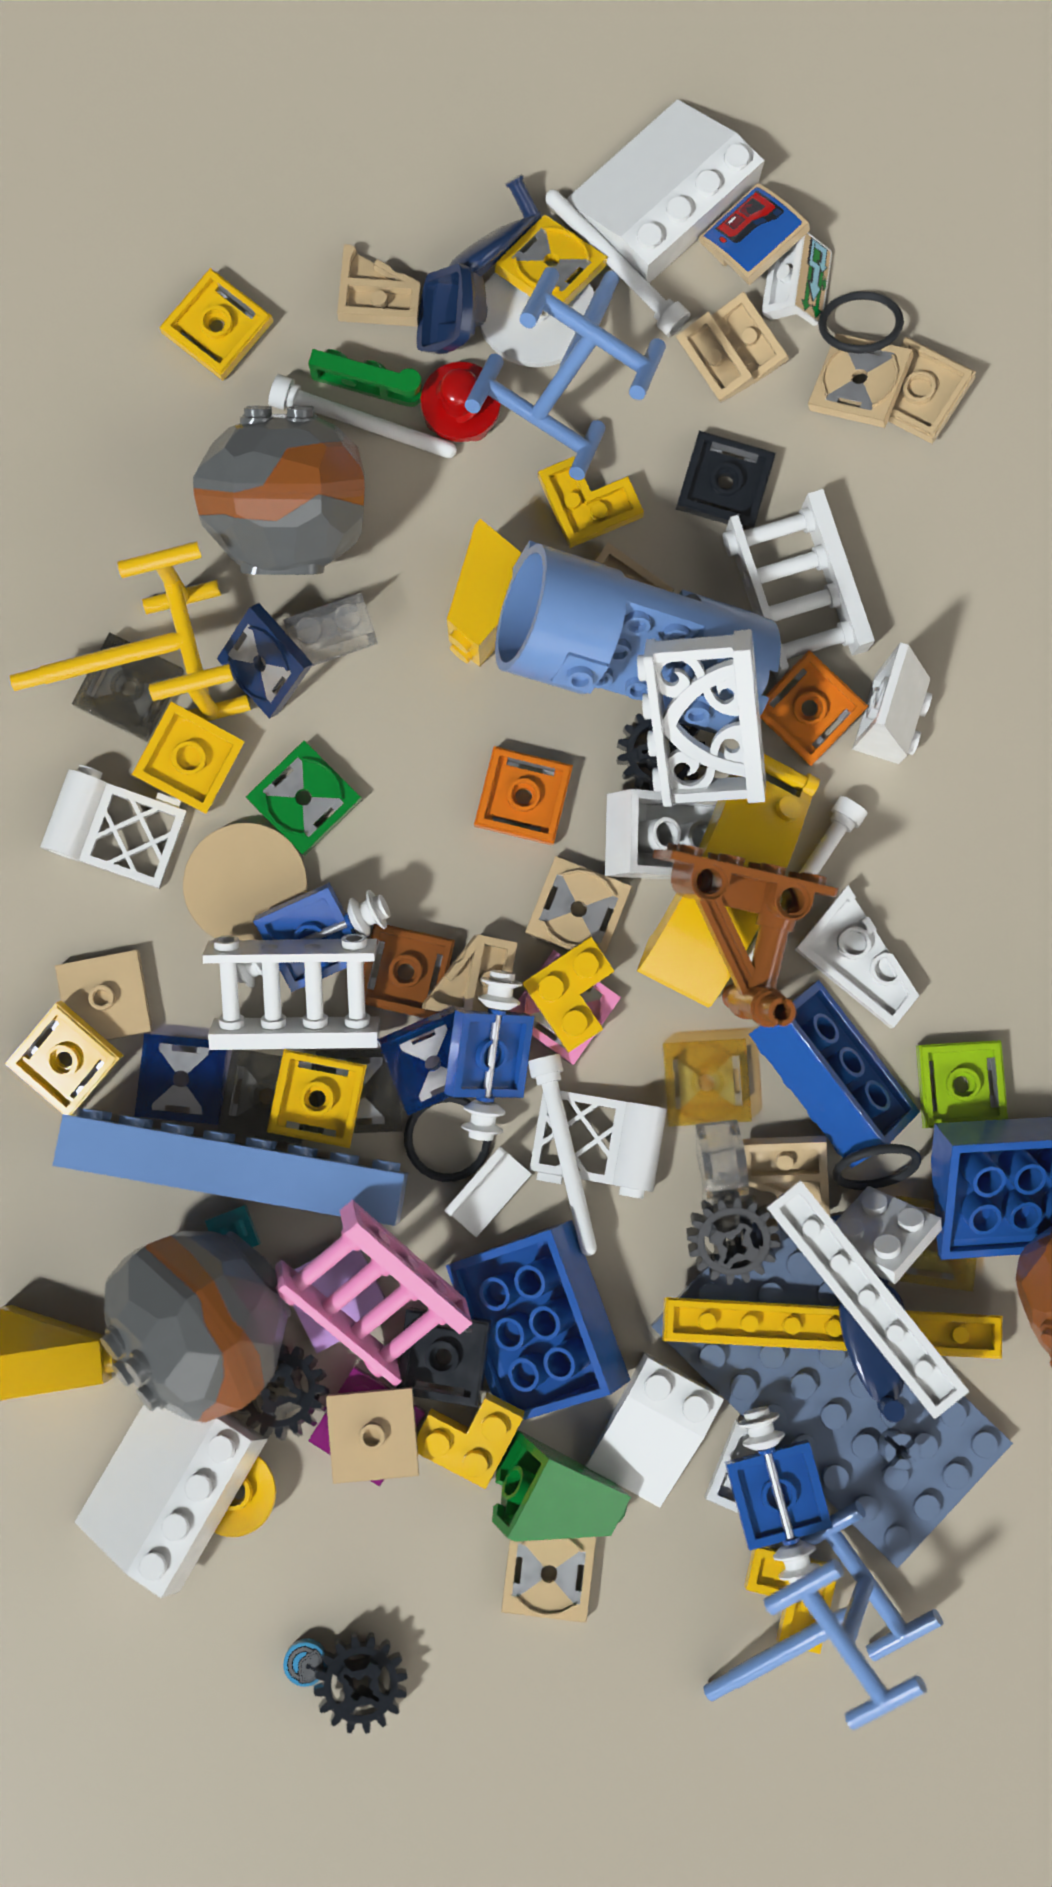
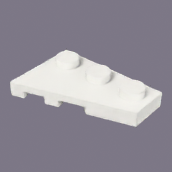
(856, 960)

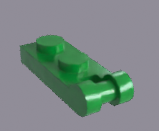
(366, 377)

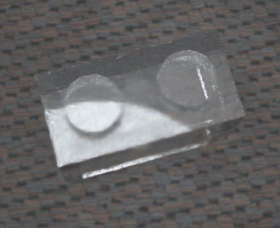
(332, 629)

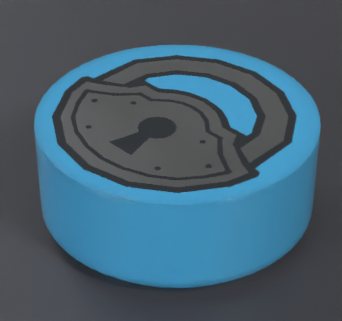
(301, 1662)

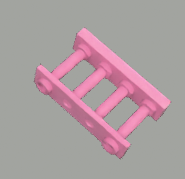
(387, 1258)

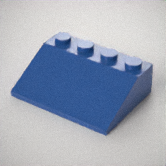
(991, 1185)
(547, 1322)

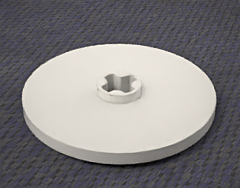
(530, 347)

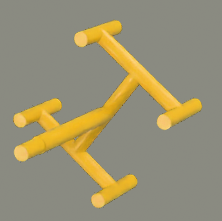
(175, 599)

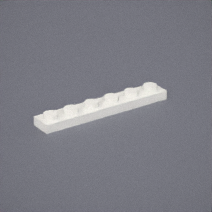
(867, 1299)

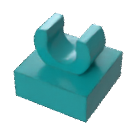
(238, 1221)

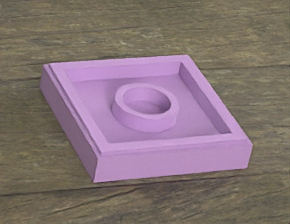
(327, 1285)

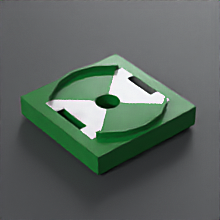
(296, 820)

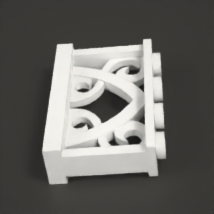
(733, 674)

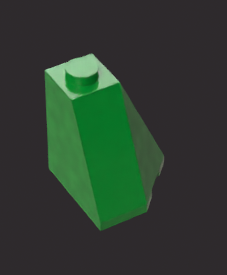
(553, 1495)

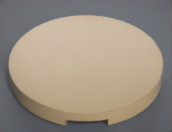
(241, 875)

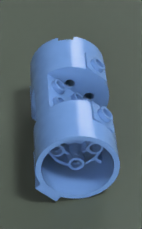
(587, 624)

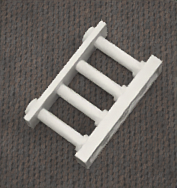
(827, 556)
(275, 1029)

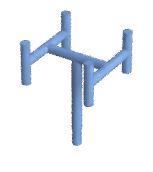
(586, 337)
(839, 1627)

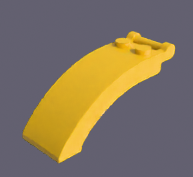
(681, 947)

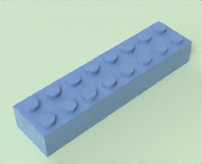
(228, 1168)

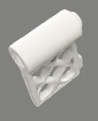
(80, 816)
(632, 1148)

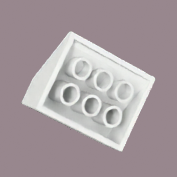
(667, 187)
(168, 1494)

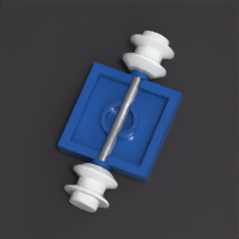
(314, 916)
(489, 1055)
(778, 1494)

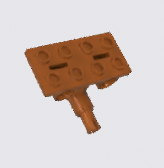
(756, 891)

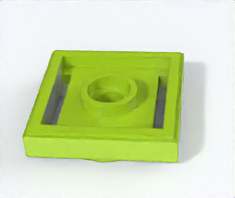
(969, 1061)

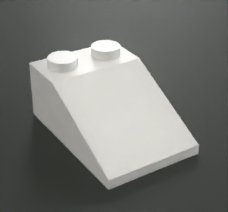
(894, 708)
(640, 824)
(654, 1430)

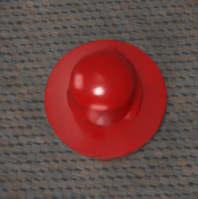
(444, 404)

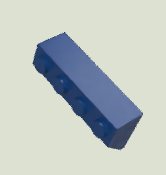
(836, 1074)

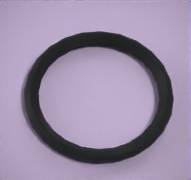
(861, 295)
(872, 1151)
(443, 1177)

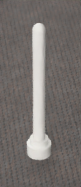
(669, 315)
(286, 394)
(845, 817)
(547, 1074)

